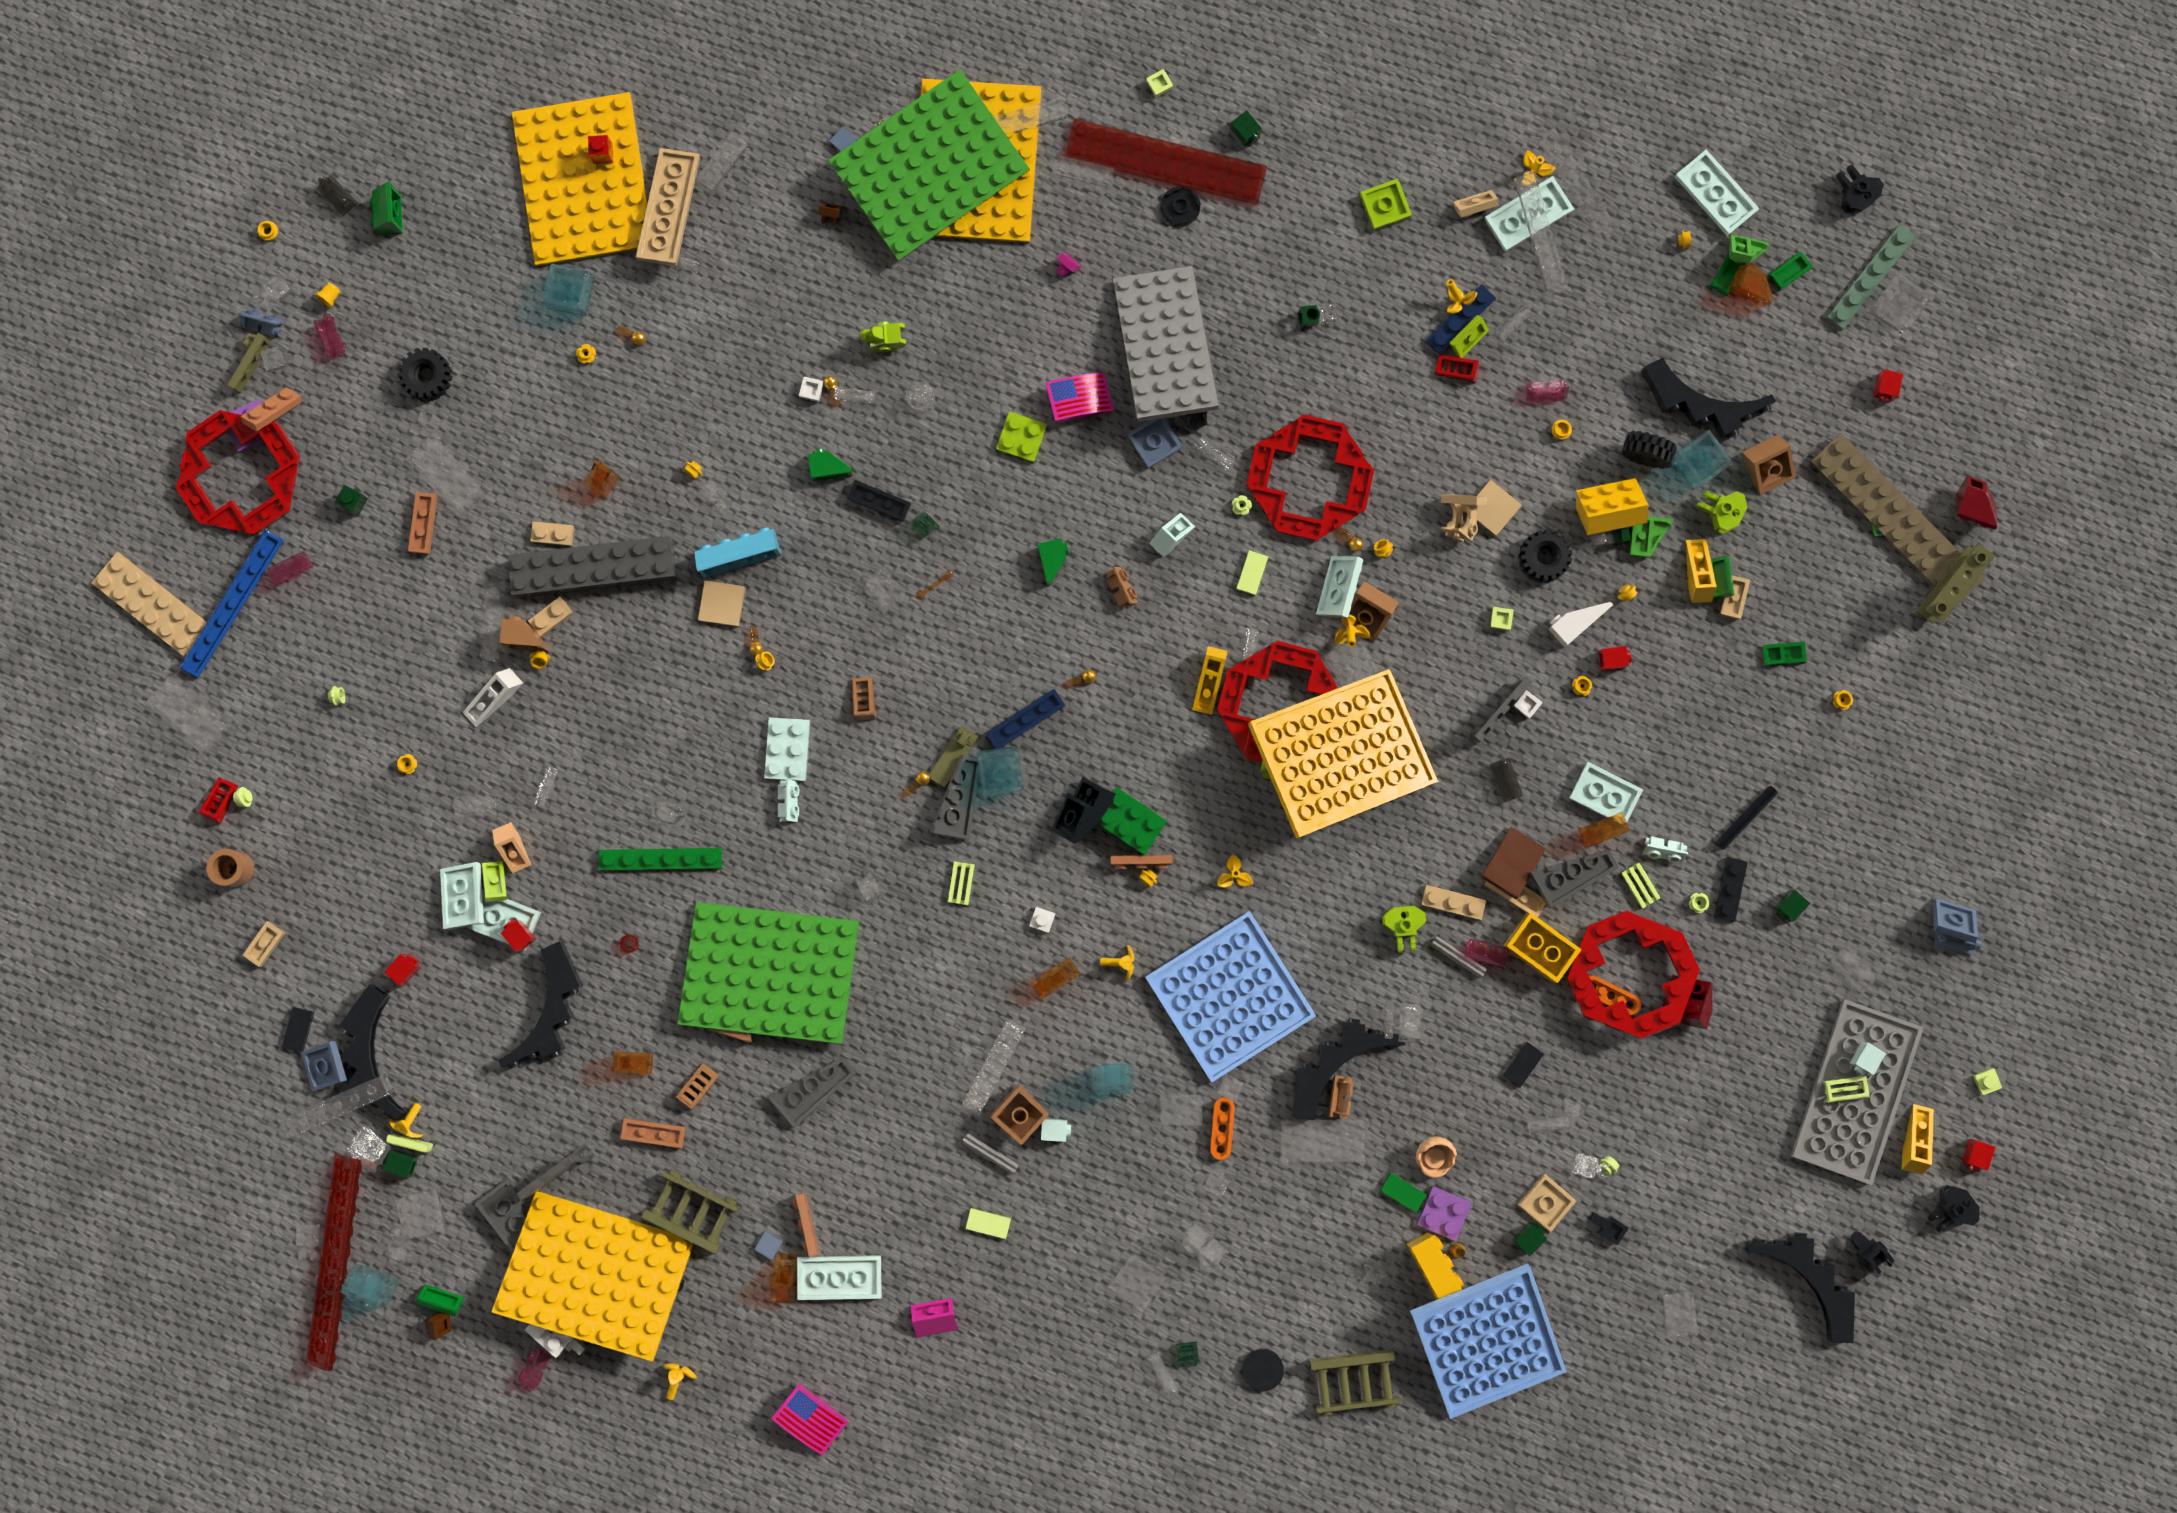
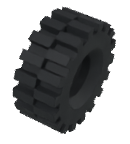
(419, 361)
(1649, 449)
(1551, 542)

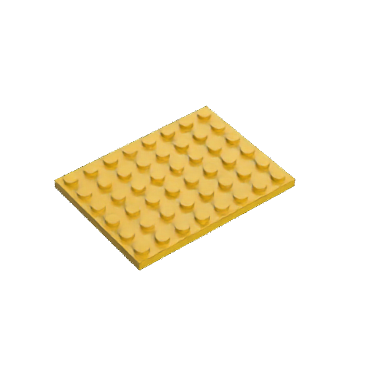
(570, 202)
(1009, 212)
(1342, 753)
(593, 1276)

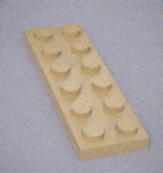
(668, 207)
(150, 603)

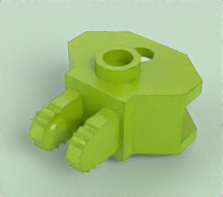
(884, 336)
(1723, 509)
(1404, 927)

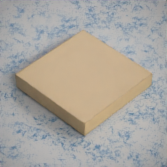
(1498, 510)
(721, 603)
(1547, 1202)

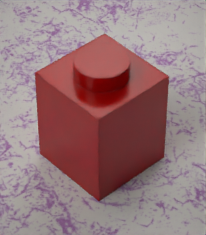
(600, 149)
(1888, 385)
(1614, 658)
(518, 935)
(403, 969)
(1978, 1155)

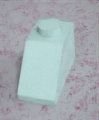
(1171, 534)

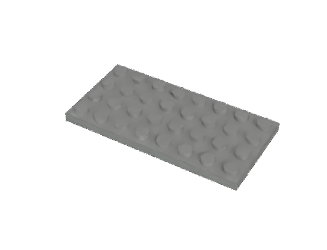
(1165, 344)
(1854, 1132)

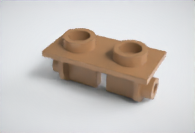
(1118, 579)
(1339, 1106)

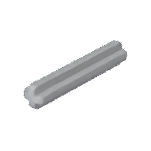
(1458, 957)
(990, 1153)

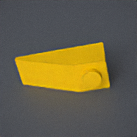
(1699, 571)
(1209, 680)
(1918, 1140)

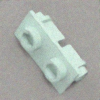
(789, 810)
(1674, 851)

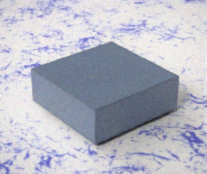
(842, 139)
(768, 1245)

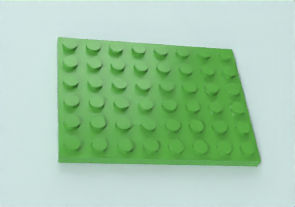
(929, 165)
(769, 973)

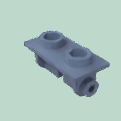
(269, 323)
(1957, 944)

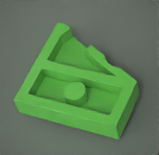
(1745, 249)
(1647, 536)

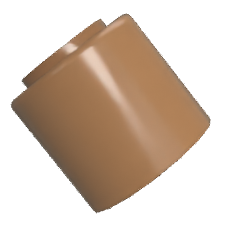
(220, 869)

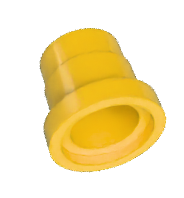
(328, 295)

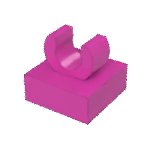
(1068, 264)

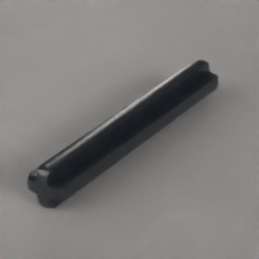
(1747, 816)

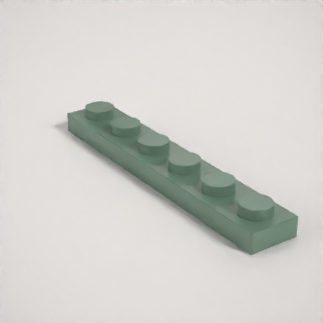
(1870, 277)

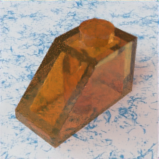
(1752, 284)
(601, 479)
(1604, 830)
(1055, 978)
(783, 1278)

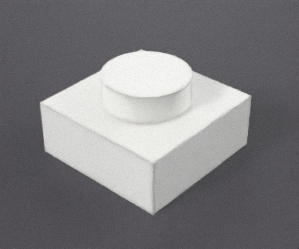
(811, 389)
(1527, 704)
(1042, 919)

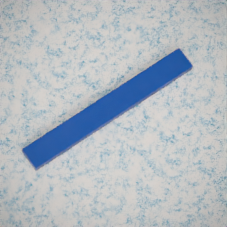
(231, 603)

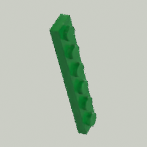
(660, 859)

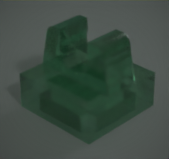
(925, 524)
(1187, 1353)

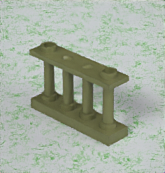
(1955, 583)
(692, 1232)
(1362, 1361)

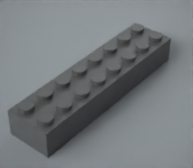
(592, 567)

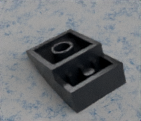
(1082, 810)

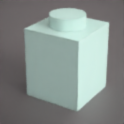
(1867, 1059)
(1055, 1130)

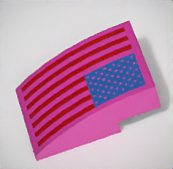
(1079, 397)
(810, 1419)

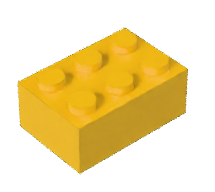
(1611, 506)
(1542, 948)
(1435, 1265)

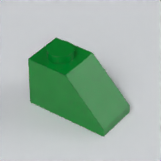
(827, 466)
(1053, 558)

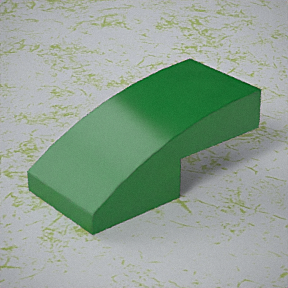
(1784, 653)

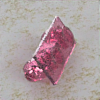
(329, 337)
(1555, 391)
(290, 568)
(1479, 951)
(530, 1375)

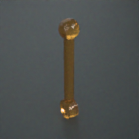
(921, 593)

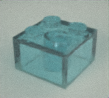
(568, 290)
(1701, 460)
(999, 771)
(1113, 1077)
(369, 1286)

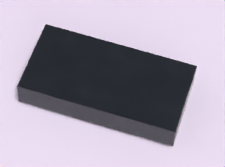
(298, 1029)
(1523, 1064)

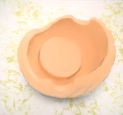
(1435, 1156)

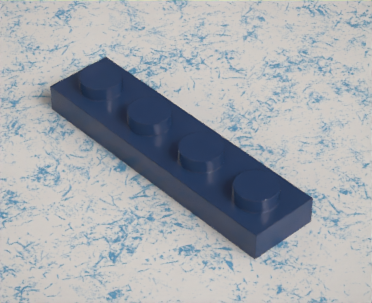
(1441, 338)
(1025, 719)

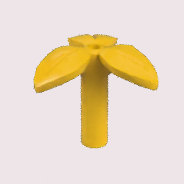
(1536, 164)
(1456, 296)
(1348, 634)
(1233, 865)
(1125, 962)
(403, 1125)
(675, 1376)

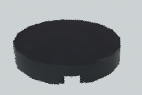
(1183, 211)
(1263, 1369)

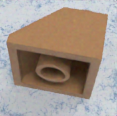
(1769, 464)
(1372, 609)
(520, 635)
(1019, 1114)

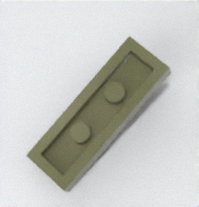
(256, 344)
(959, 745)

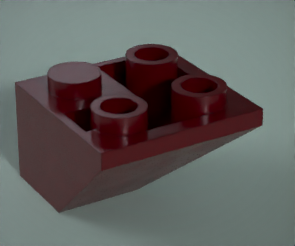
(1976, 503)
(1699, 1005)

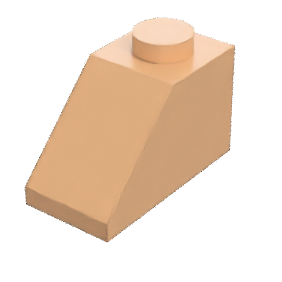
(511, 847)

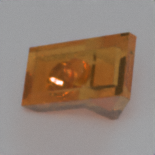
(632, 1062)

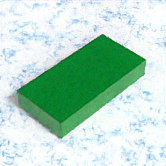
(1790, 271)
(1725, 276)
(1723, 577)
(1403, 1192)
(439, 1300)

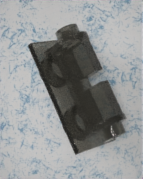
(336, 194)
(1506, 779)

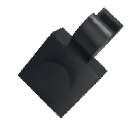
(1610, 1228)

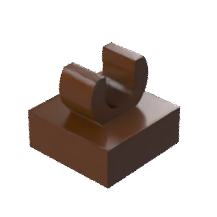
(830, 210)
(438, 1325)

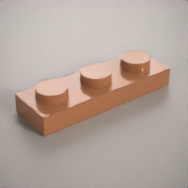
(271, 409)
(422, 523)
(1141, 862)
(653, 1133)
(806, 1224)

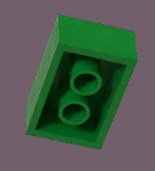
(1132, 822)

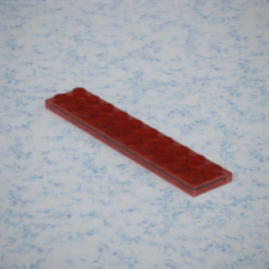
(1166, 161)
(333, 1262)

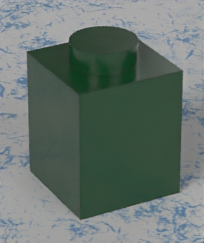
(1246, 128)
(351, 500)
(1791, 906)
(400, 1163)
(1530, 1238)

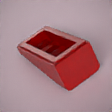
(1456, 375)
(208, 804)

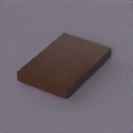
(1512, 862)

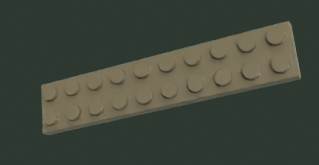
(1887, 510)

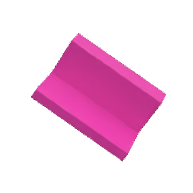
(933, 1317)

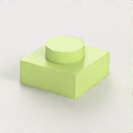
(1159, 83)
(1501, 618)
(1987, 1081)

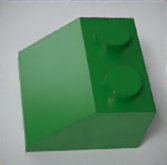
(386, 210)

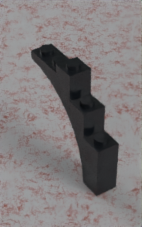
(1725, 416)
(545, 1038)
(360, 1055)
(1311, 1081)
(1836, 1303)

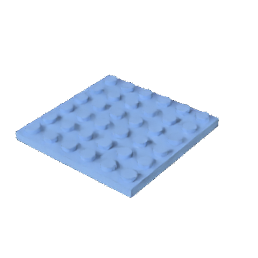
(1230, 996)
(1488, 1341)

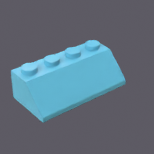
(737, 553)

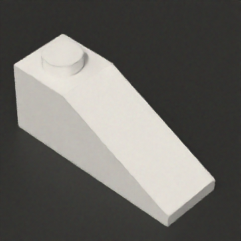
(1574, 623)
(492, 696)

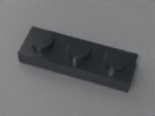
(879, 501)
(1730, 889)

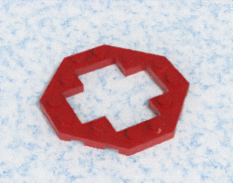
(1273, 500)
(230, 516)
(1258, 666)
(1649, 934)

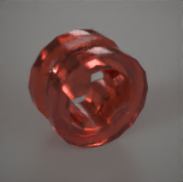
(624, 948)

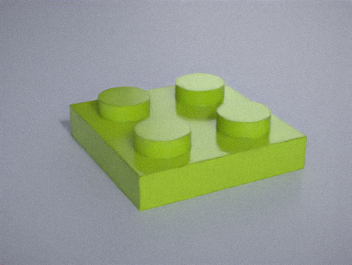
(1385, 204)
(1021, 437)

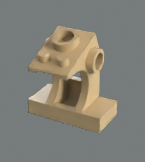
(1460, 504)

